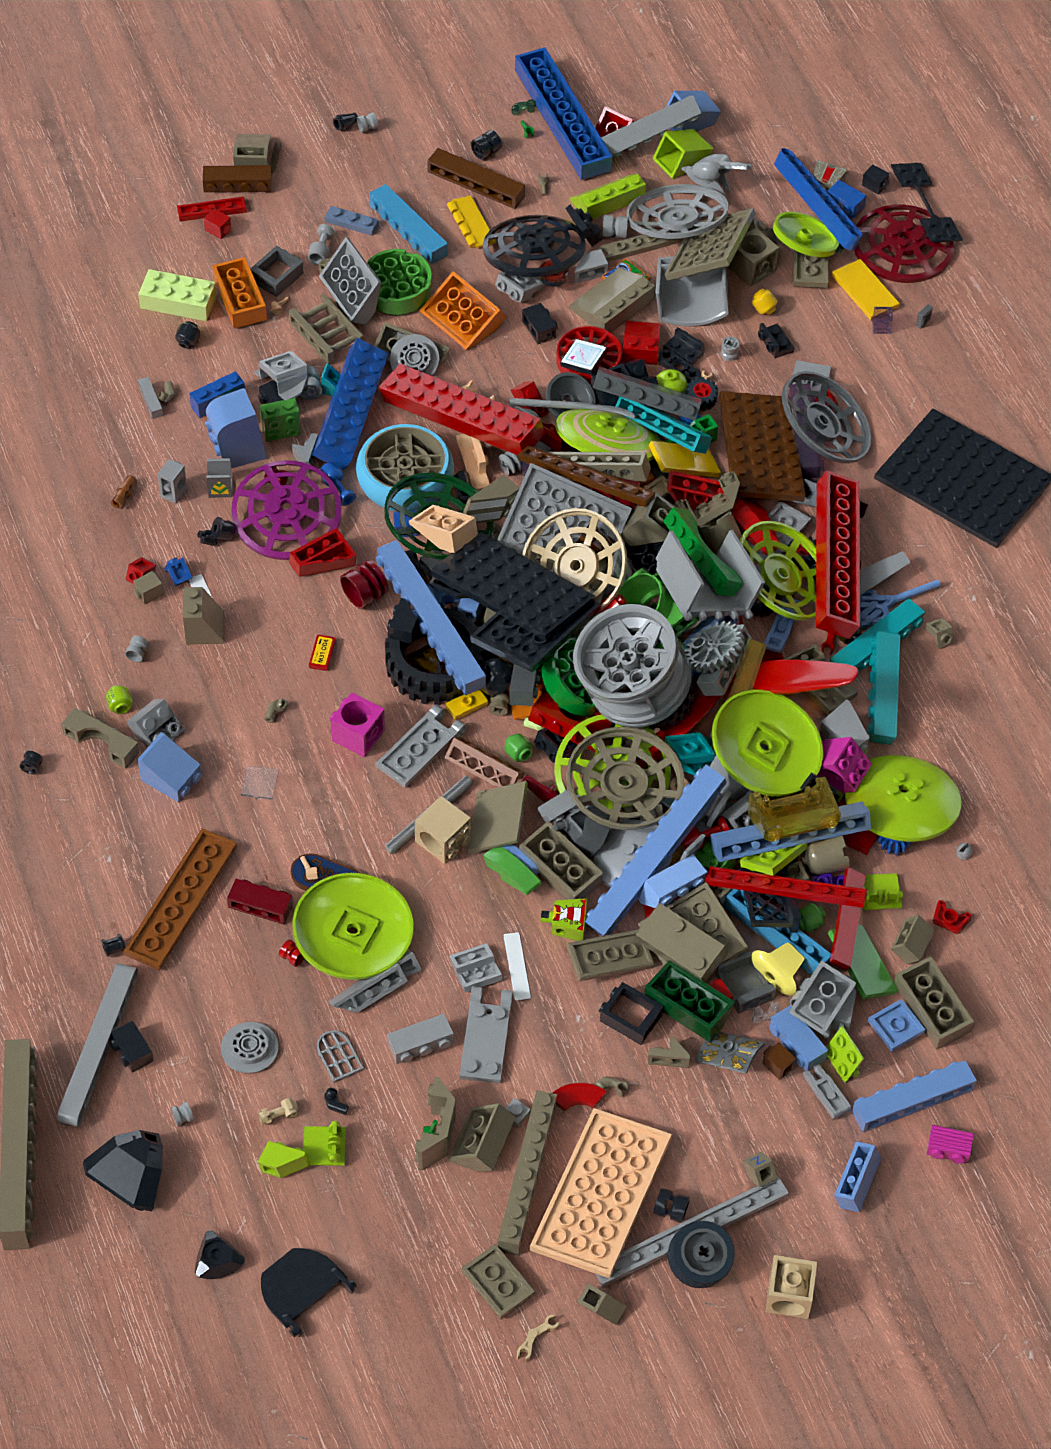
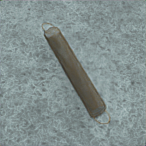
(273, 157)

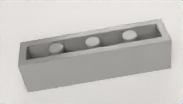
(150, 397)

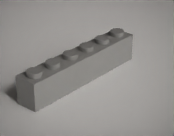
(651, 125)

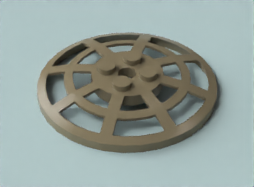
(626, 771)

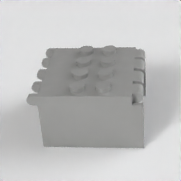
(692, 590)

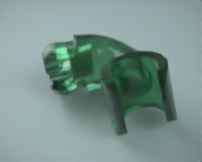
(517, 107)

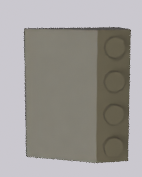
(614, 299)

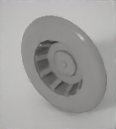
(414, 356)
(249, 1044)

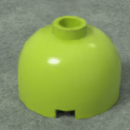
(672, 380)

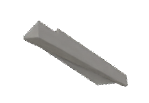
(881, 570)
(372, 989)

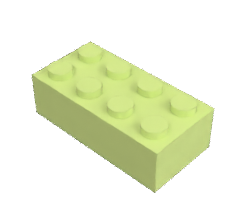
(177, 295)

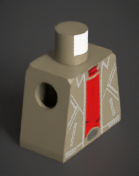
(828, 174)

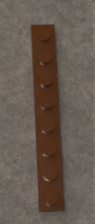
(587, 476)

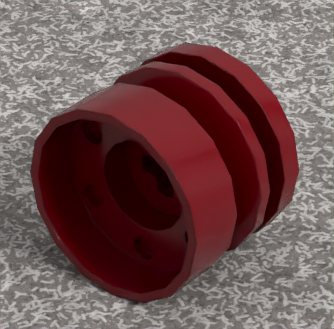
(364, 584)

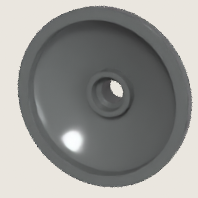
(570, 388)

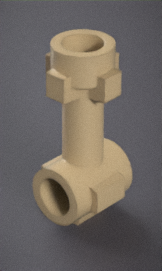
(288, 1108)

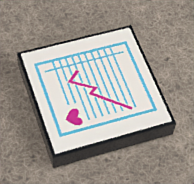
(584, 356)

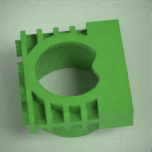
(643, 587)

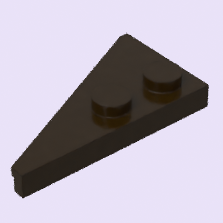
(426, 658)

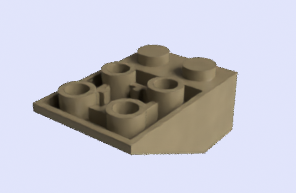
(252, 149)

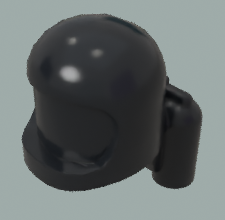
(220, 530)

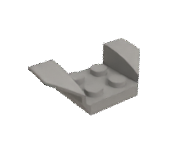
(287, 371)

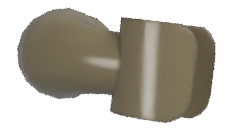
(606, 1082)

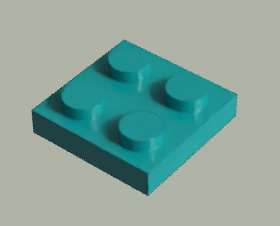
(690, 748)

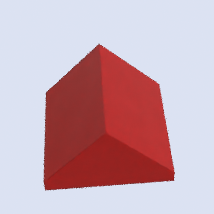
(611, 121)
(552, 439)

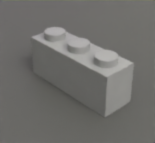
(420, 1039)

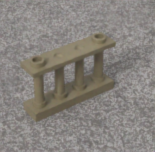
(316, 340)

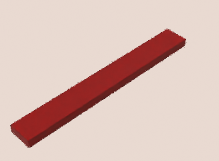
(786, 887)

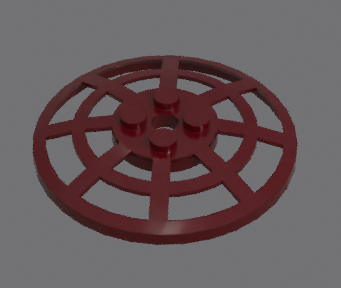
(902, 246)

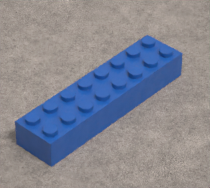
(350, 404)

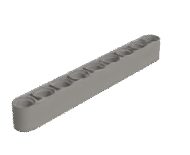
(97, 1045)

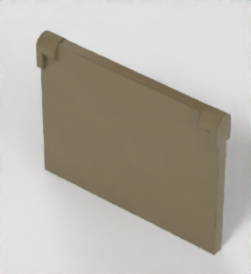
(497, 817)

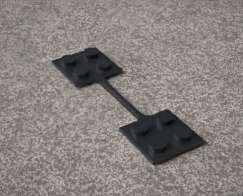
(937, 228)

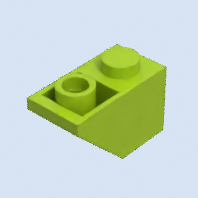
(282, 1160)

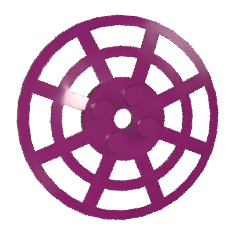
(284, 517)

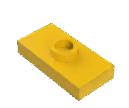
(466, 704)

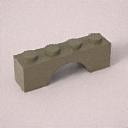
(82, 726)

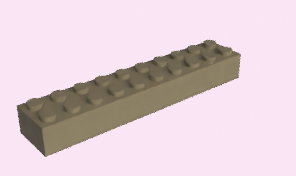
(17, 1144)

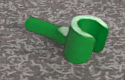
(527, 129)
(430, 1129)

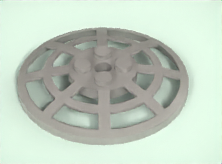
(677, 216)

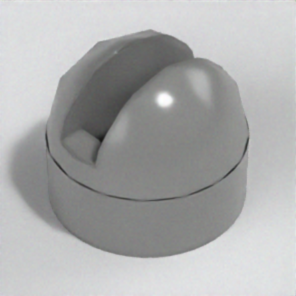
(967, 852)

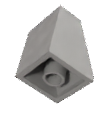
(844, 723)

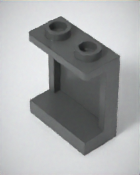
(745, 983)

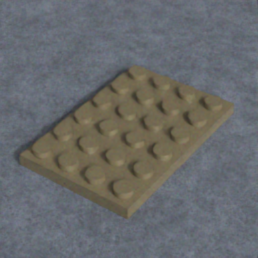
(712, 248)

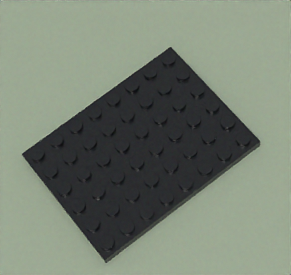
(964, 477)

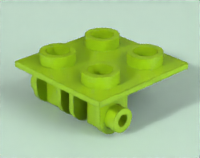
(882, 892)
(844, 1055)
(325, 1144)

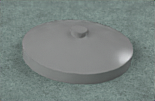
(620, 849)

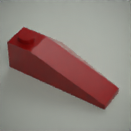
(749, 513)

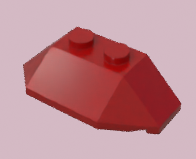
(693, 488)

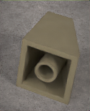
(646, 523)
(202, 617)

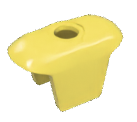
(779, 967)

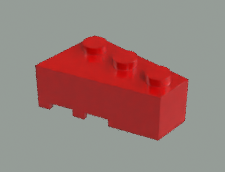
(323, 555)

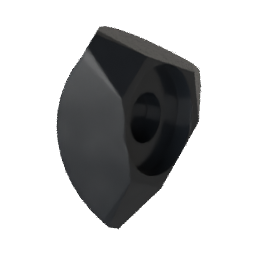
(217, 1257)

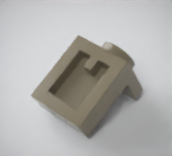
(942, 632)

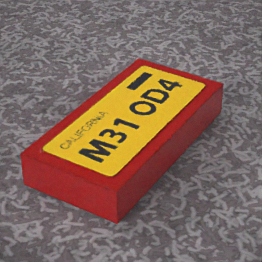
(322, 652)

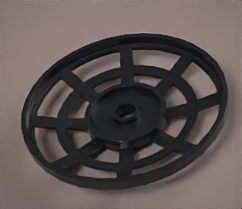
(534, 239)

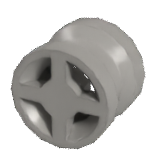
(182, 1114)

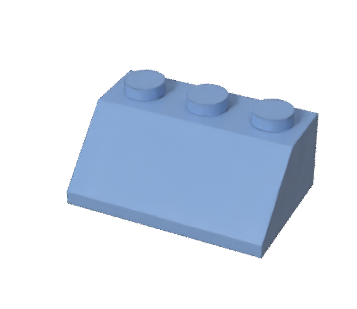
(673, 882)

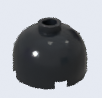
(497, 676)

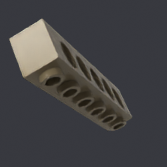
(617, 464)

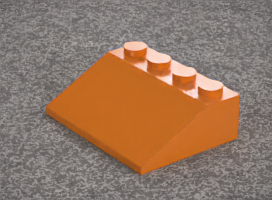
(462, 312)

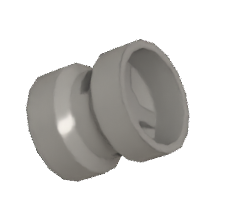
(367, 122)
(729, 348)
(136, 650)

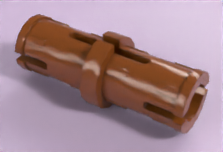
(123, 491)

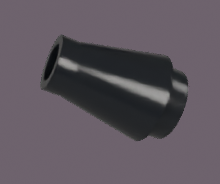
(343, 121)

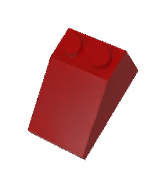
(641, 341)

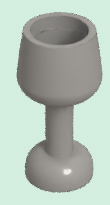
(319, 249)

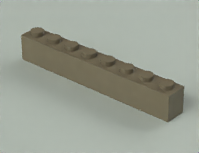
(527, 1172)

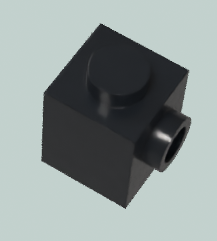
(875, 179)

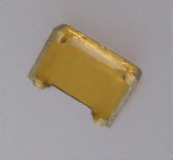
(794, 814)

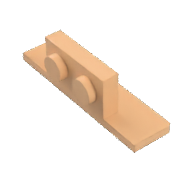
(474, 460)

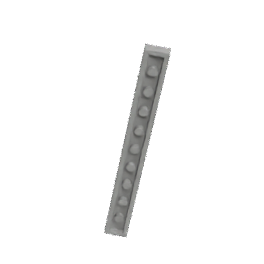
(722, 1214)

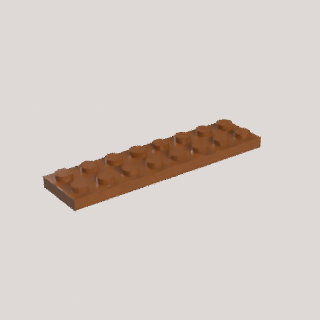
(180, 899)

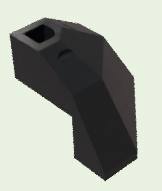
(128, 1167)

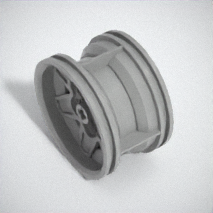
(620, 639)

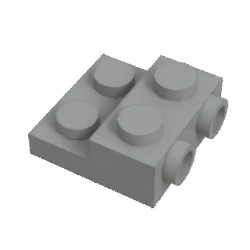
(518, 287)

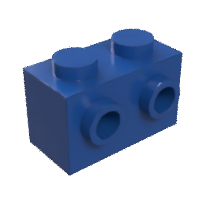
(847, 198)

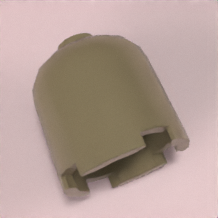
(717, 530)
(825, 856)

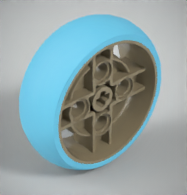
(403, 454)

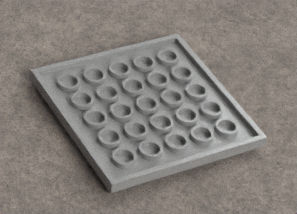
(548, 493)

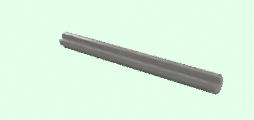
(409, 831)

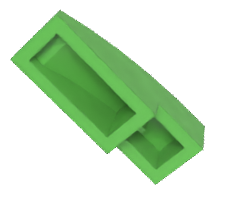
(511, 870)

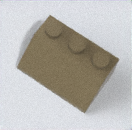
(482, 1137)

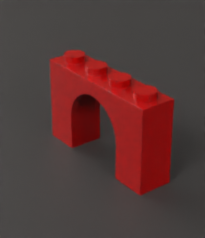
(548, 715)

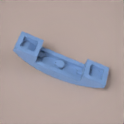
(780, 630)

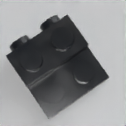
(583, 222)
(550, 743)

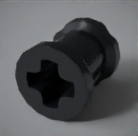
(113, 945)

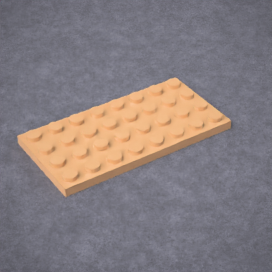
(601, 1193)

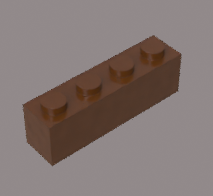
(237, 178)

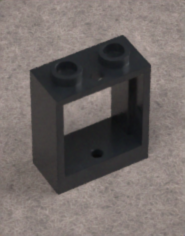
(625, 1028)

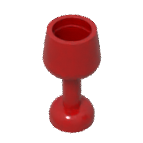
(695, 833)

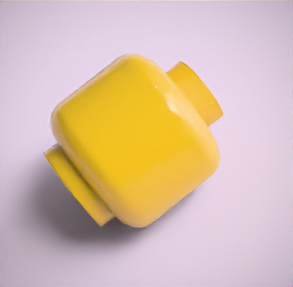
(764, 301)

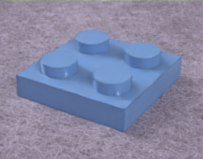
(896, 1025)

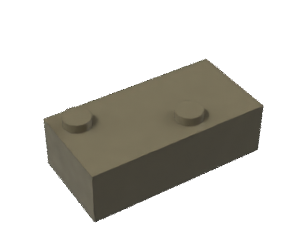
(562, 863)
(681, 943)
(933, 1002)

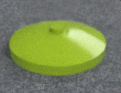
(805, 234)

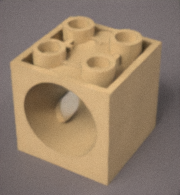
(443, 830)
(791, 1287)

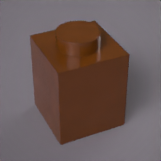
(778, 1060)

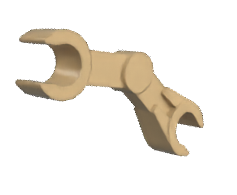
(533, 1334)

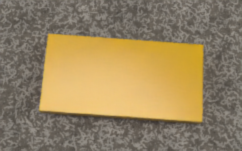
(864, 287)
(680, 459)

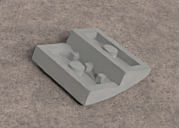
(475, 967)

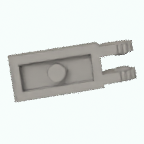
(827, 1092)

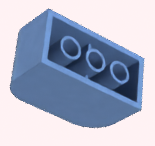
(235, 429)

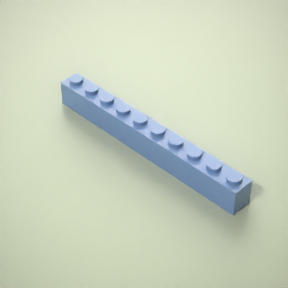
(431, 618)
(655, 851)

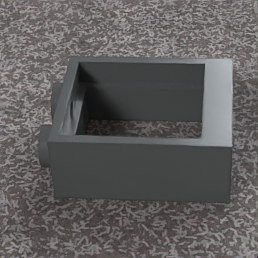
(269, 283)

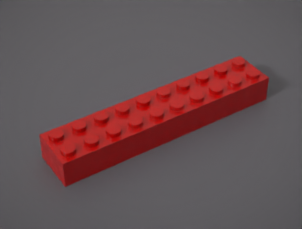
(461, 410)
(838, 554)

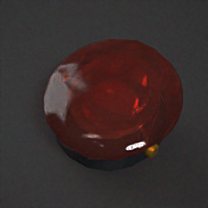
(556, 279)

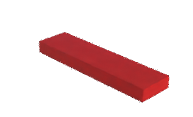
(202, 209)

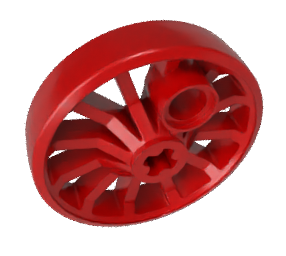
(590, 331)

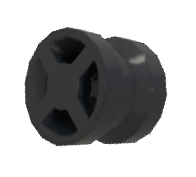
(31, 762)

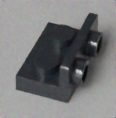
(775, 340)
(685, 346)

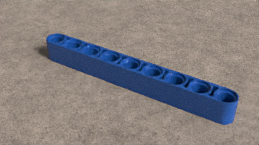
(818, 199)

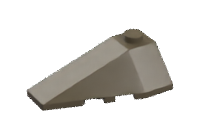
(391, 334)

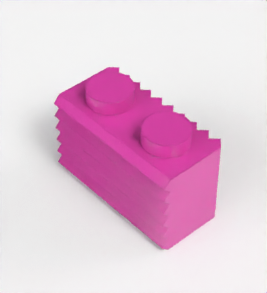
(949, 1144)

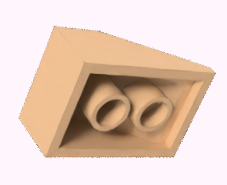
(445, 527)

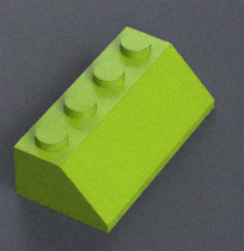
(610, 195)

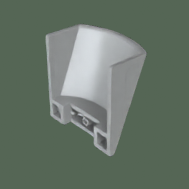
(691, 299)

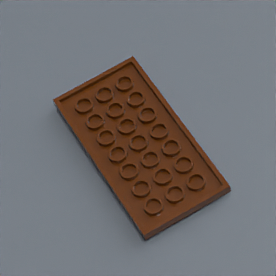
(761, 446)

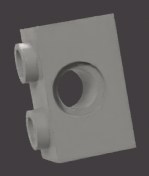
(172, 481)

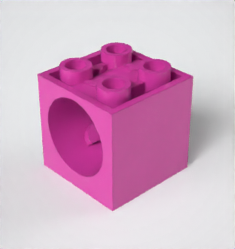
(357, 737)
(843, 764)

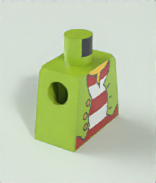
(567, 918)

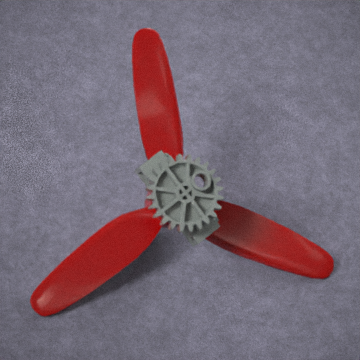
(718, 655)

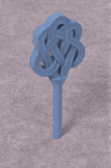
(874, 605)

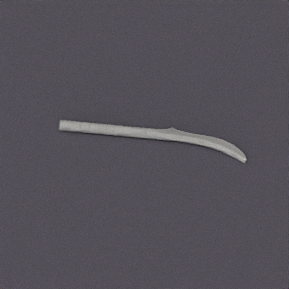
(569, 405)

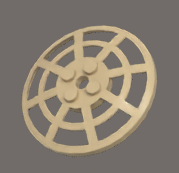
(580, 552)

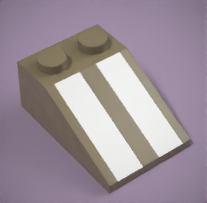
(492, 501)

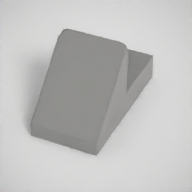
(304, 453)

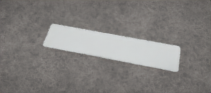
(517, 966)

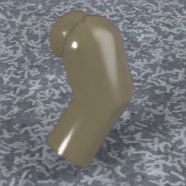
(169, 393)
(274, 708)

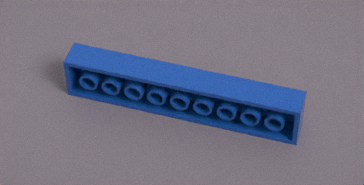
(563, 113)

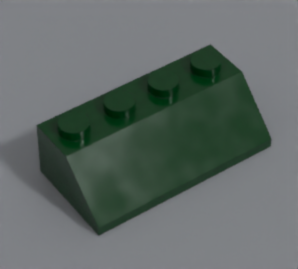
(690, 1000)

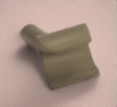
(543, 181)

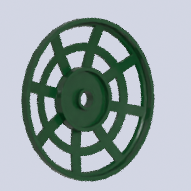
(412, 481)

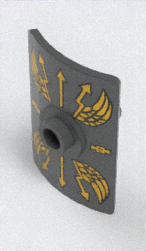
(729, 1052)

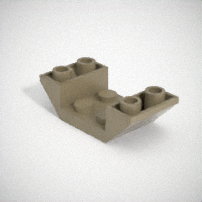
(718, 505)
(435, 1147)

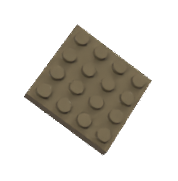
(706, 913)

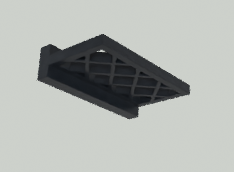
(788, 910)

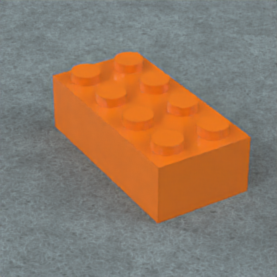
(239, 292)

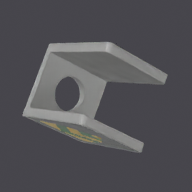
(219, 478)

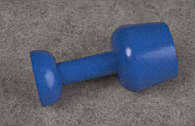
(336, 476)

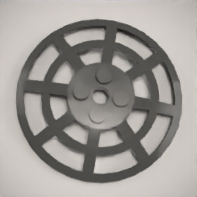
(822, 420)

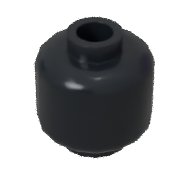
(187, 334)

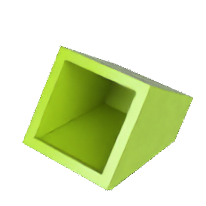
(679, 150)

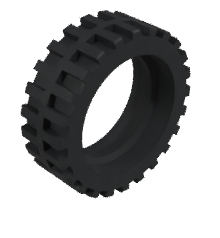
(426, 685)

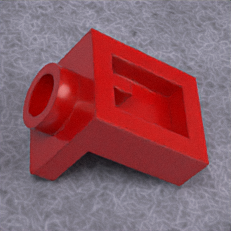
(139, 568)

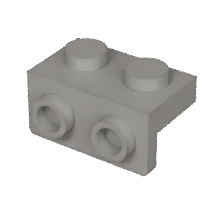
(557, 807)

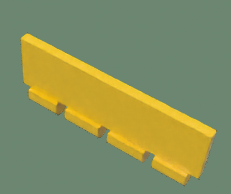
(470, 221)

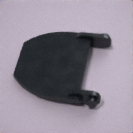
(298, 1283)

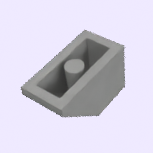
(591, 266)

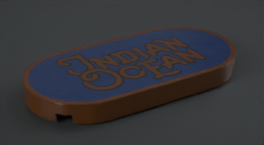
(324, 866)

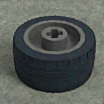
(699, 1270)

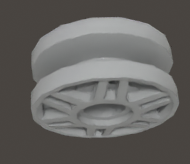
(716, 808)

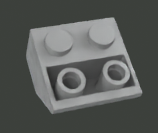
(153, 720)

